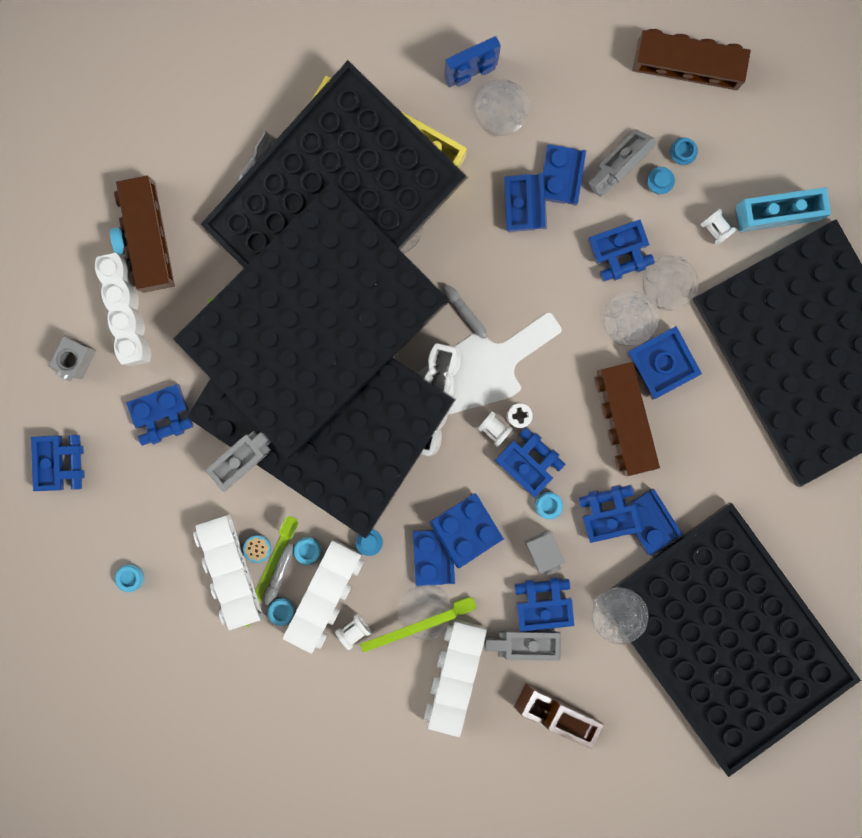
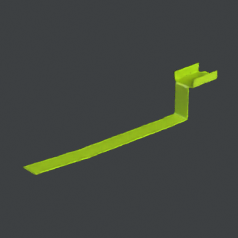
(286, 531)
(460, 607)

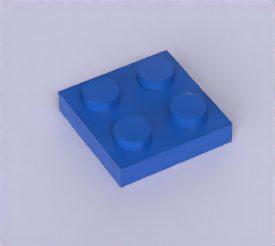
(472, 61)
(664, 363)
(466, 530)

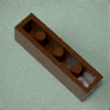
(691, 59)
(144, 234)
(627, 419)

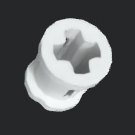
(718, 227)
(525, 421)
(495, 429)
(353, 632)

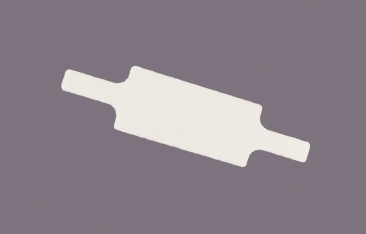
(489, 367)

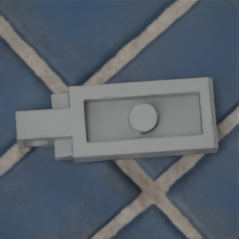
(621, 161)
(239, 460)
(526, 645)

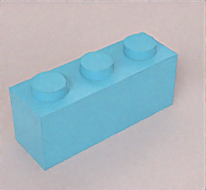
(783, 209)

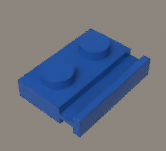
(563, 174)
(525, 202)
(657, 522)
(431, 560)

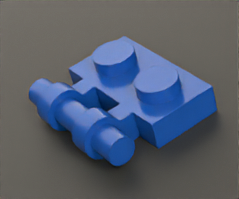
(618, 242)
(158, 406)
(48, 463)
(524, 468)
(612, 522)
(544, 613)

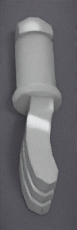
(263, 144)

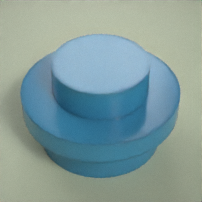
(683, 151)
(661, 180)
(370, 545)

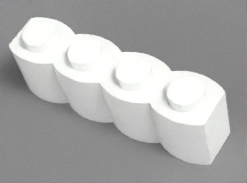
(123, 317)
(443, 365)
(229, 572)
(322, 596)
(456, 677)

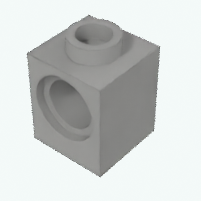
(83, 359)
(545, 553)

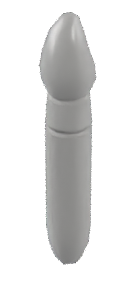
(465, 311)
(272, 591)

